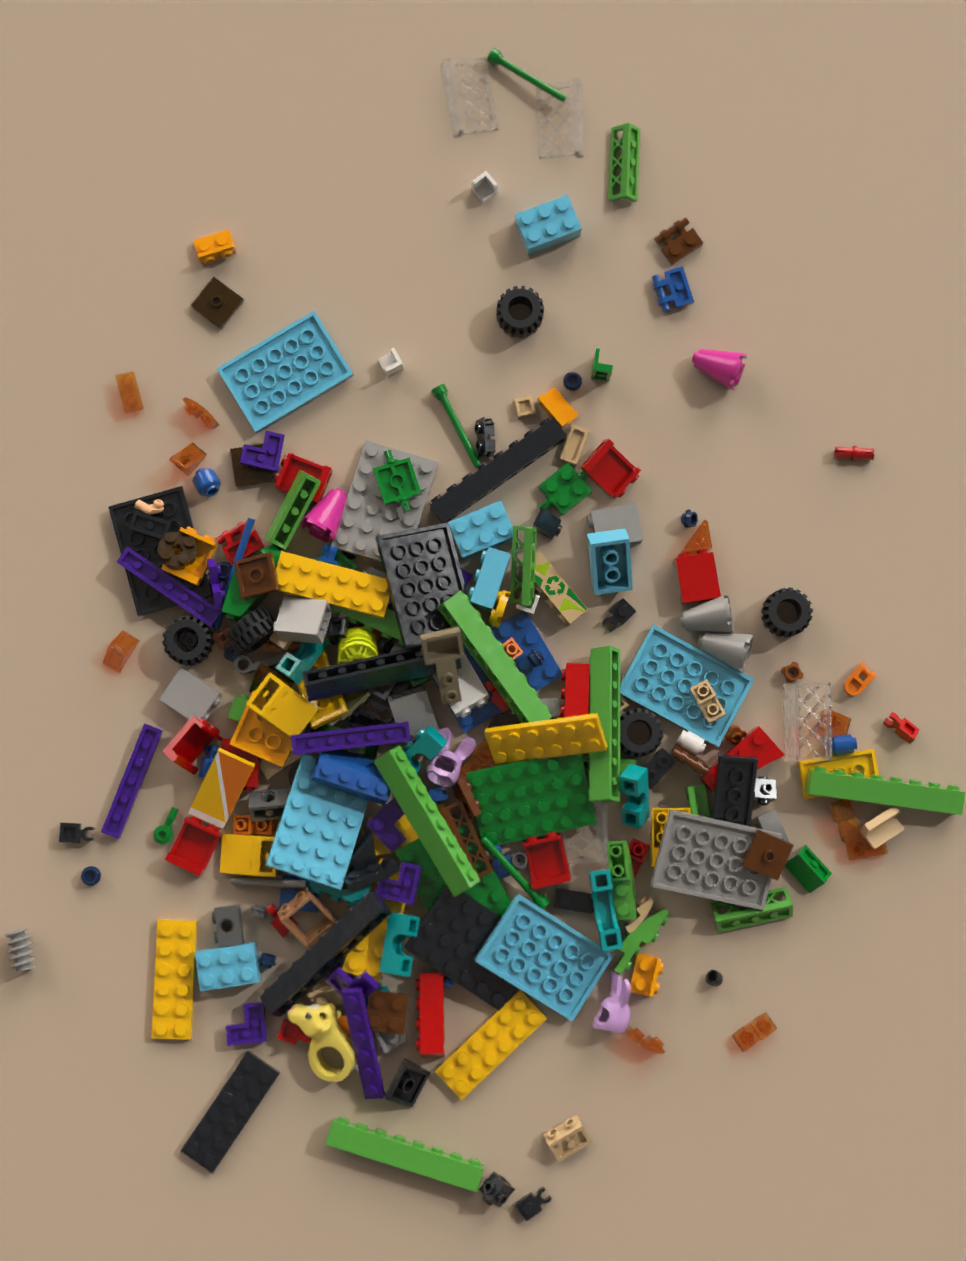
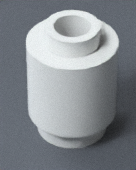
(691, 743)

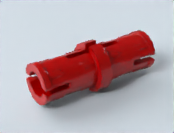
(854, 453)

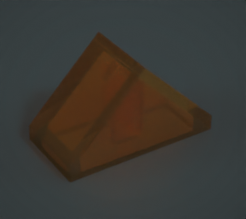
(188, 458)
(700, 540)
(120, 651)
(839, 723)

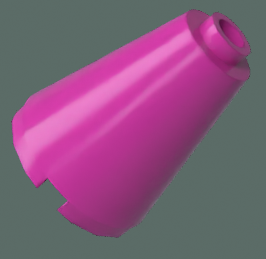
(722, 366)
(326, 516)

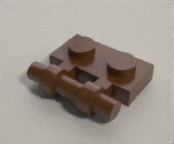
(683, 245)
(694, 762)
(463, 792)

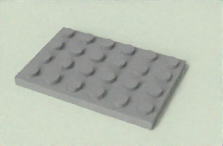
(364, 508)
(705, 860)

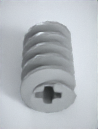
(20, 950)

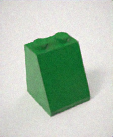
(234, 606)

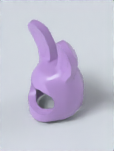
(446, 765)
(614, 1010)

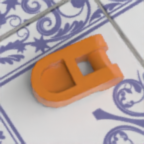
(853, 684)

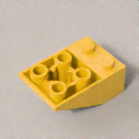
(282, 705)
(658, 821)
(246, 855)

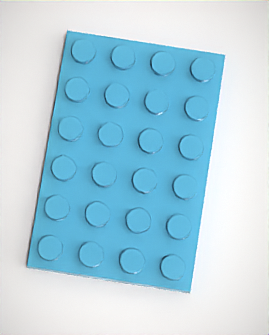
(285, 371)
(663, 678)
(316, 830)
(544, 957)

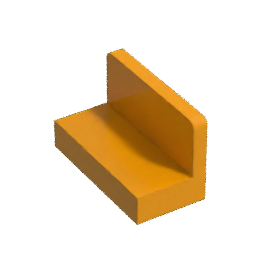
(557, 407)

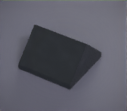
(407, 1083)

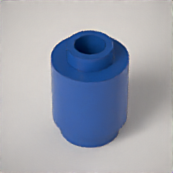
(843, 744)

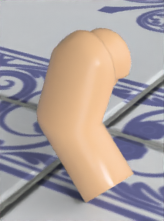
(156, 507)

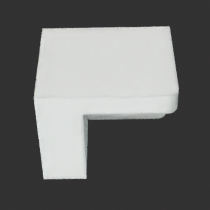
(484, 187)
(391, 363)
(531, 608)

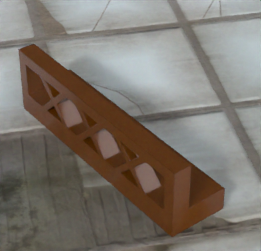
(454, 829)

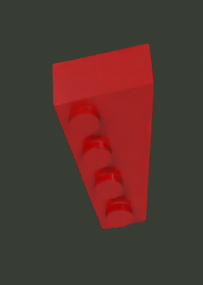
(575, 690)
(754, 744)
(431, 1015)

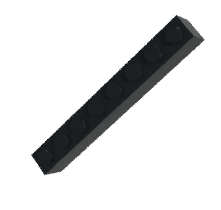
(498, 471)
(367, 673)
(325, 954)

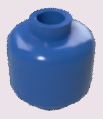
(206, 482)

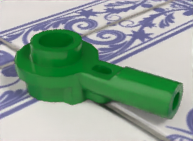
(164, 833)

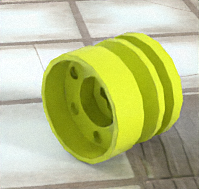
(357, 645)

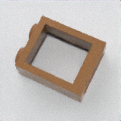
(319, 929)

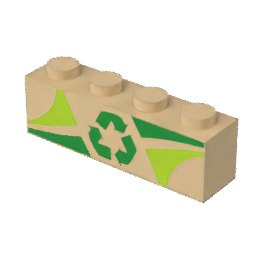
(556, 591)

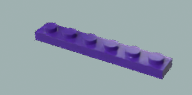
(169, 586)
(350, 738)
(132, 781)
(363, 1043)

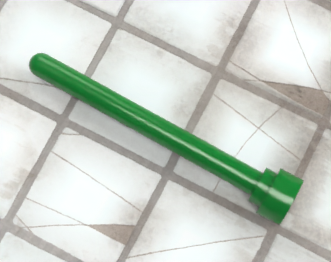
(496, 57)
(440, 393)
(538, 899)

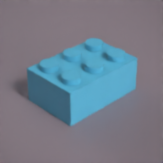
(547, 225)
(481, 530)
(610, 561)
(489, 579)
(228, 966)

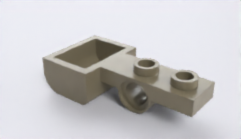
(442, 649)

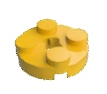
(501, 603)

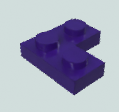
(264, 458)
(217, 591)
(383, 825)
(403, 889)
(340, 980)
(252, 1030)

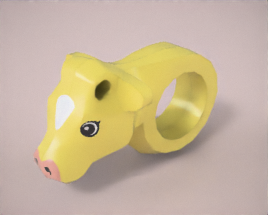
(321, 1025)

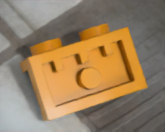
(214, 246)
(645, 974)

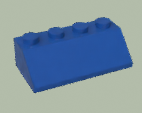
(351, 775)

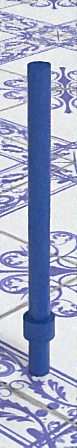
(239, 555)

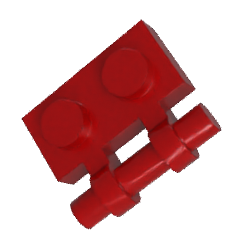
(253, 546)

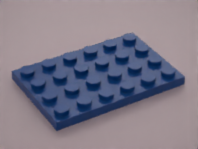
(527, 637)

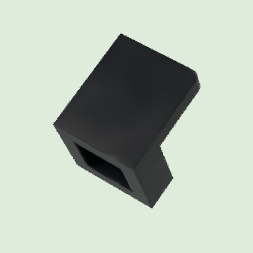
(337, 629)

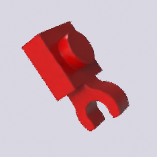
(496, 698)
(903, 727)
(277, 924)
(292, 1033)

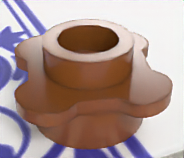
(218, 637)
(797, 672)
(735, 734)

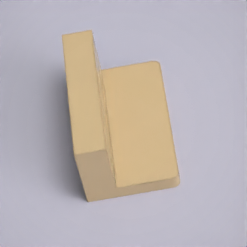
(882, 828)

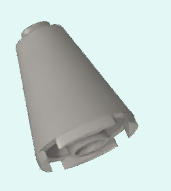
(709, 616)
(727, 647)

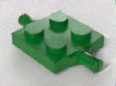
(397, 481)
(564, 489)

